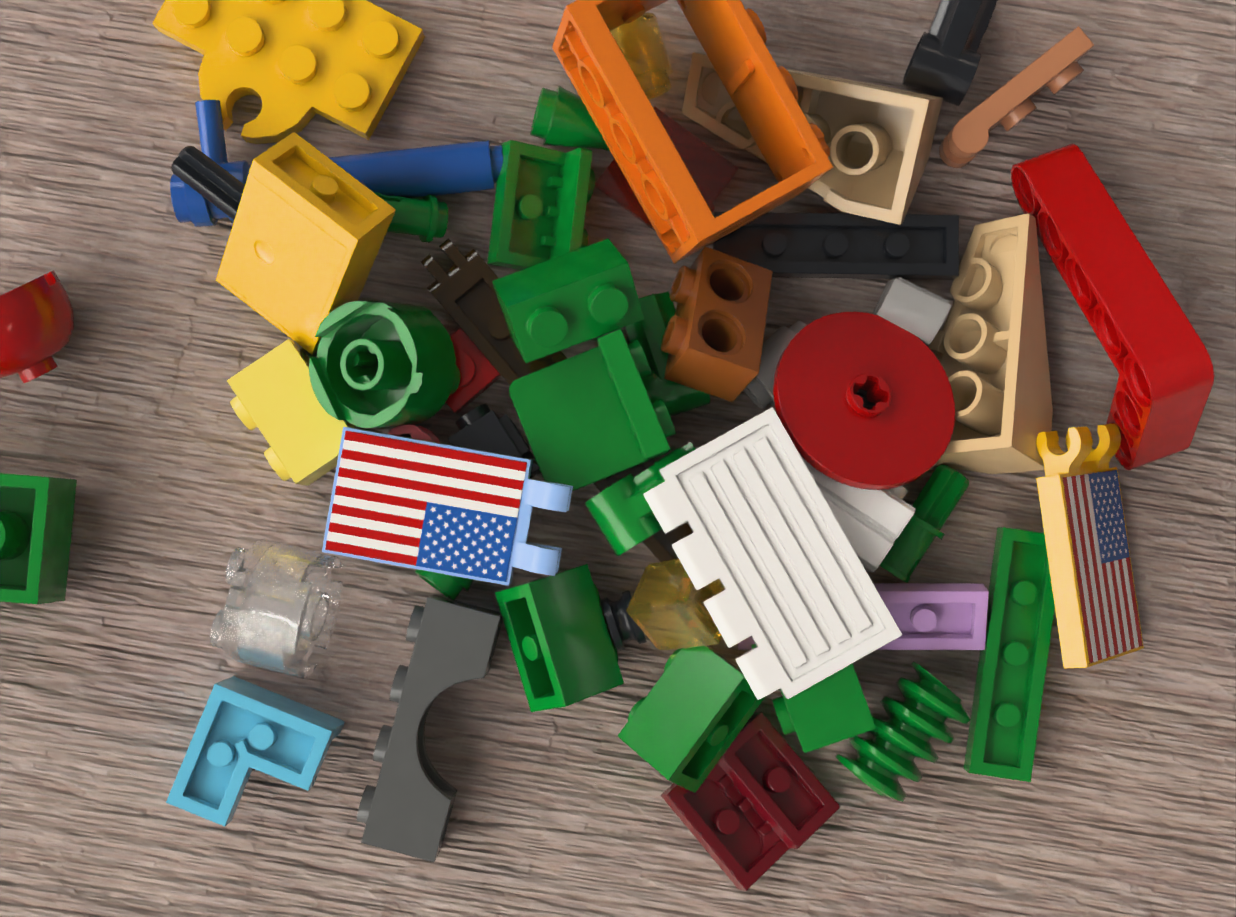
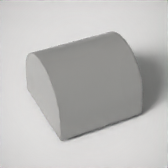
(912, 308)

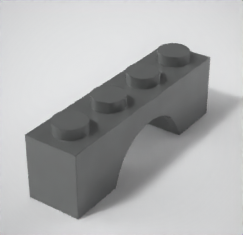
(411, 799)

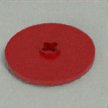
(827, 419)

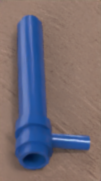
(391, 173)

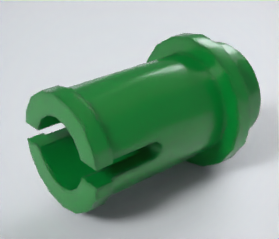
(418, 217)

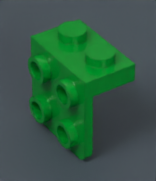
(592, 413)

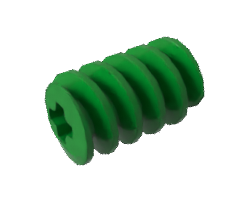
(905, 734)

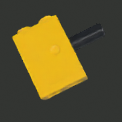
(297, 233)

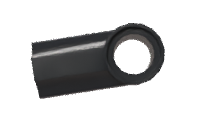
(948, 52)

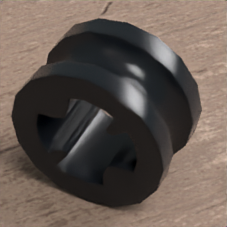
(620, 623)

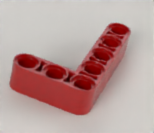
(1126, 302)

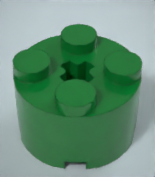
(383, 364)

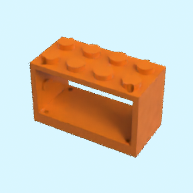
(639, 141)

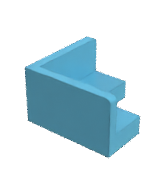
(247, 731)

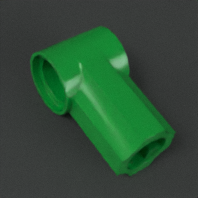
(649, 332)
(623, 510)

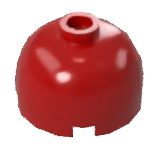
(34, 327)

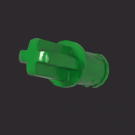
(932, 510)

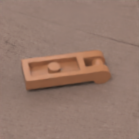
(1013, 100)

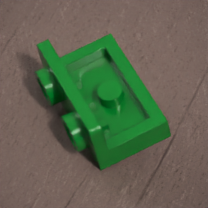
(539, 204)

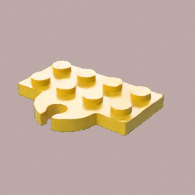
(296, 58)

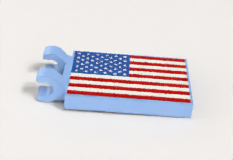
(438, 508)

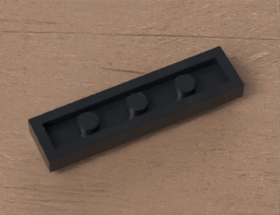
(848, 246)

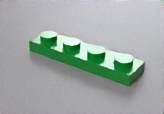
(1014, 658)

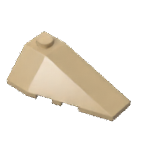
(873, 133)
(997, 351)

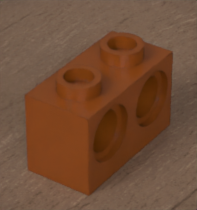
(717, 324)

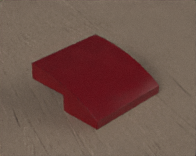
(753, 804)

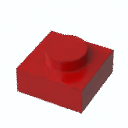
(475, 372)

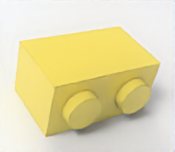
(281, 402)

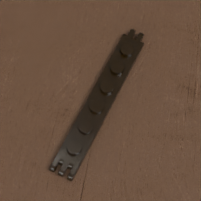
(472, 302)

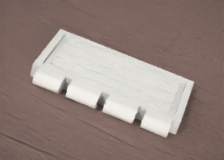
(777, 554)

